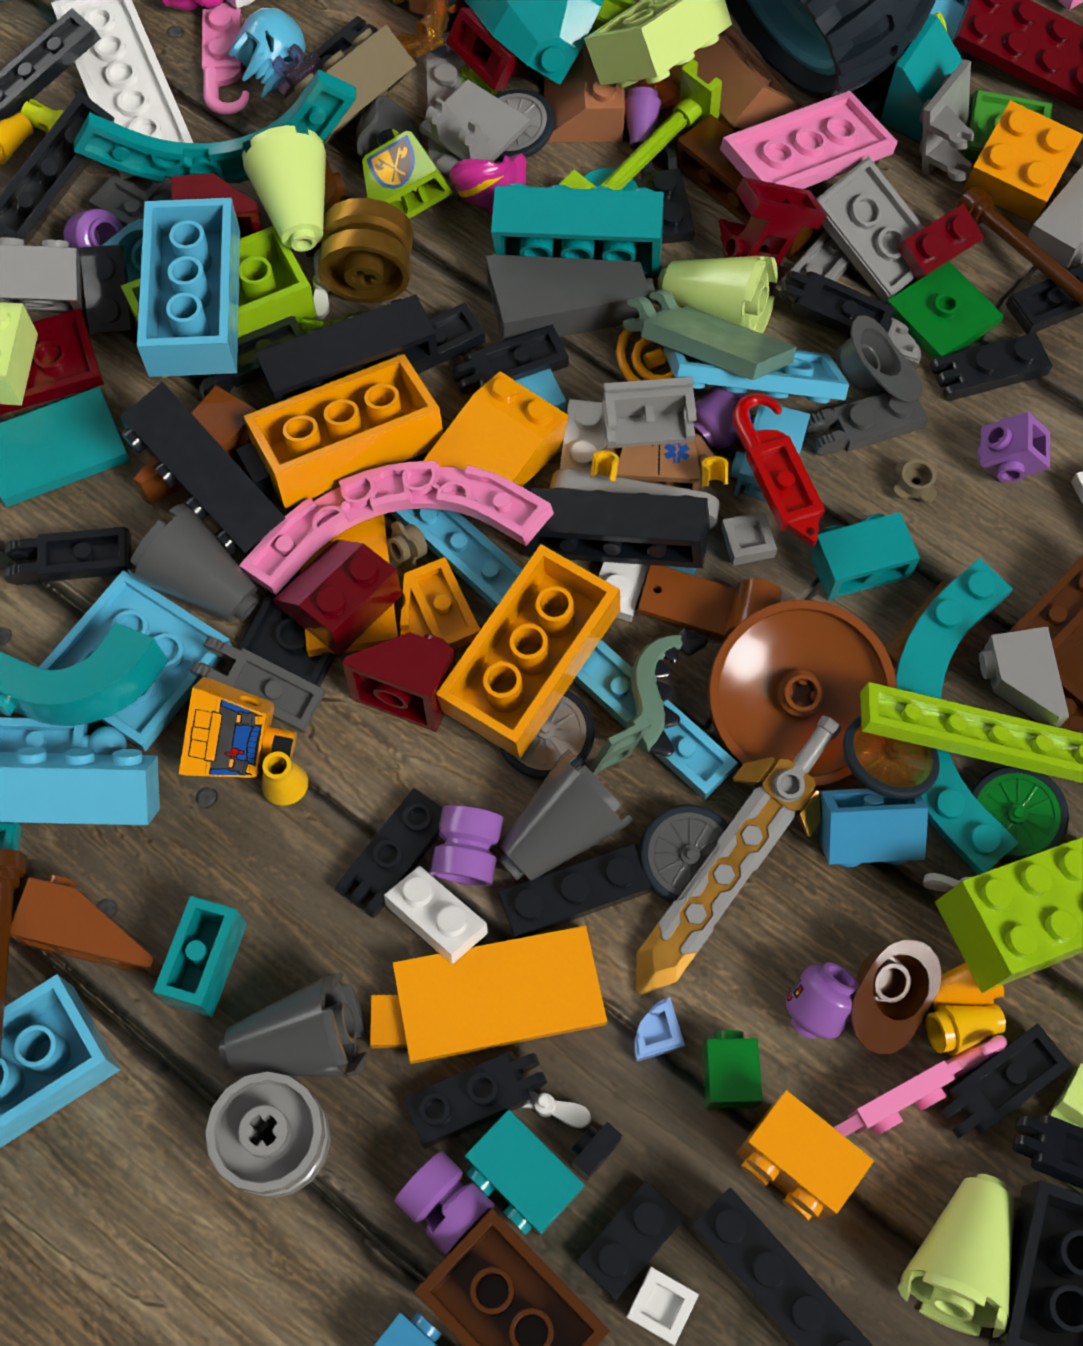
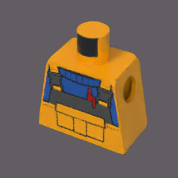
(230, 732)

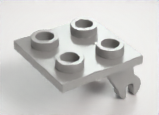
(473, 123)
(946, 126)

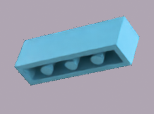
(78, 787)

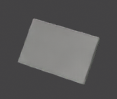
(868, 223)

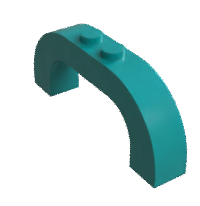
(88, 691)

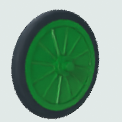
(1027, 807)

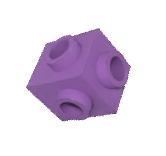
(1015, 447)

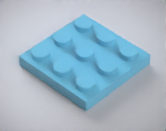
(175, 631)

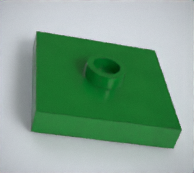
(945, 311)

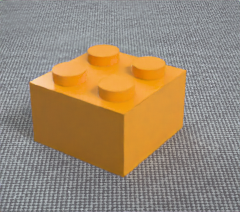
(1023, 160)
(803, 1159)

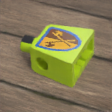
(403, 174)

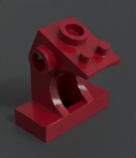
(483, 52)
(774, 212)

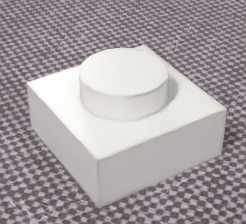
(662, 1306)

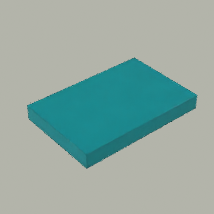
(57, 446)

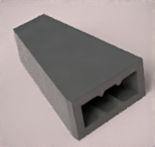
(563, 292)

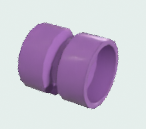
(468, 838)
(443, 1202)

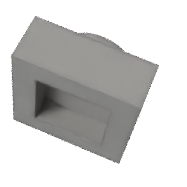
(748, 538)

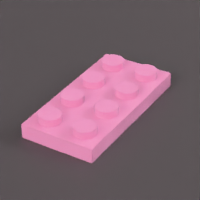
(810, 143)

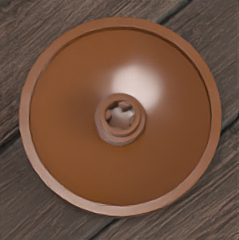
(785, 674)

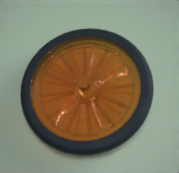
(889, 765)

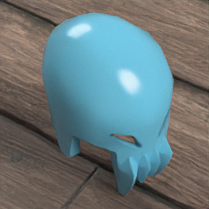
(262, 39)

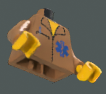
(663, 464)

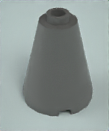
(193, 567)
(561, 821)
(300, 1034)

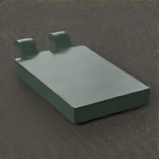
(708, 337)

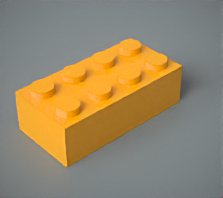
(345, 429)
(529, 651)

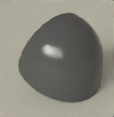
(379, 116)

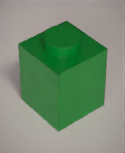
(731, 1071)

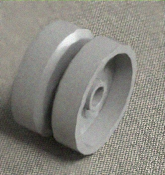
(238, 1129)

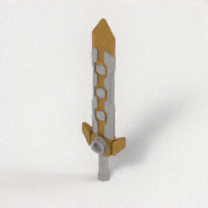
(738, 852)

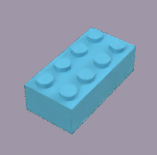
(189, 287)
(47, 1056)

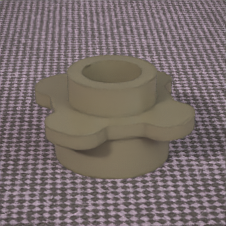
(920, 471)
(406, 544)

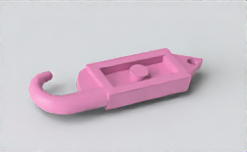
(219, 31)
(922, 1089)

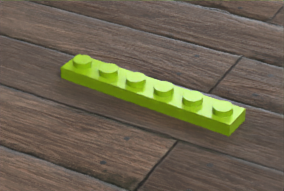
(971, 732)

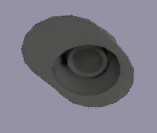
(876, 363)

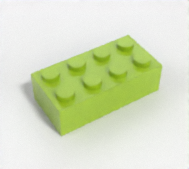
(269, 284)
(1018, 915)

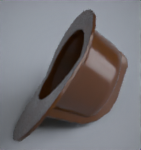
(894, 994)

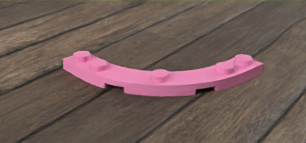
(389, 490)

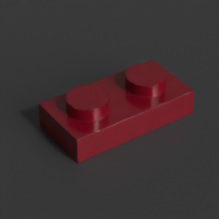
(940, 242)

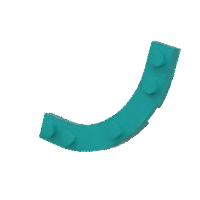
(316, 109)
(922, 670)

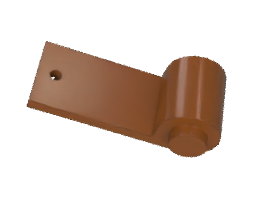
(702, 602)

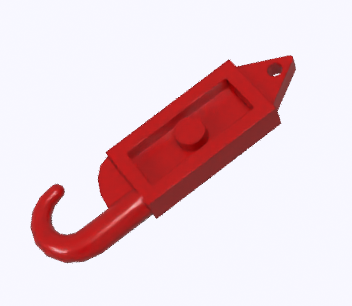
(779, 471)

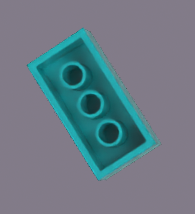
(579, 224)

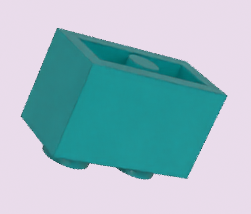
(864, 555)
(200, 956)
(523, 1174)

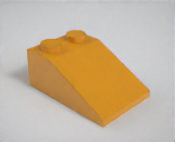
(503, 432)

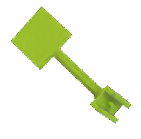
(696, 103)

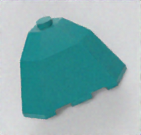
(540, 32)

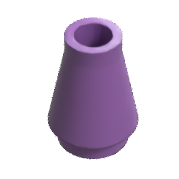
(641, 114)

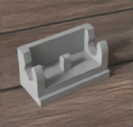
(649, 412)

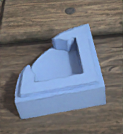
(658, 1032)

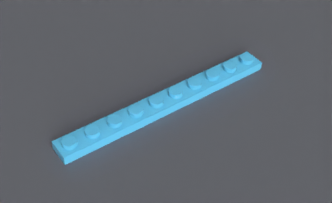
(603, 676)

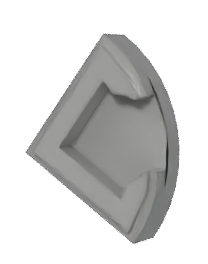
(904, 342)

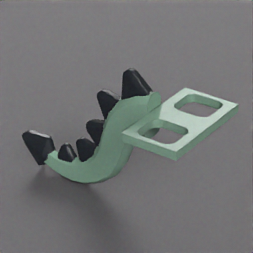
(649, 694)

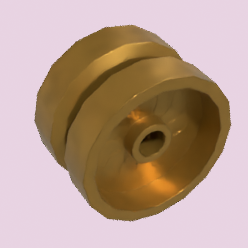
(365, 250)

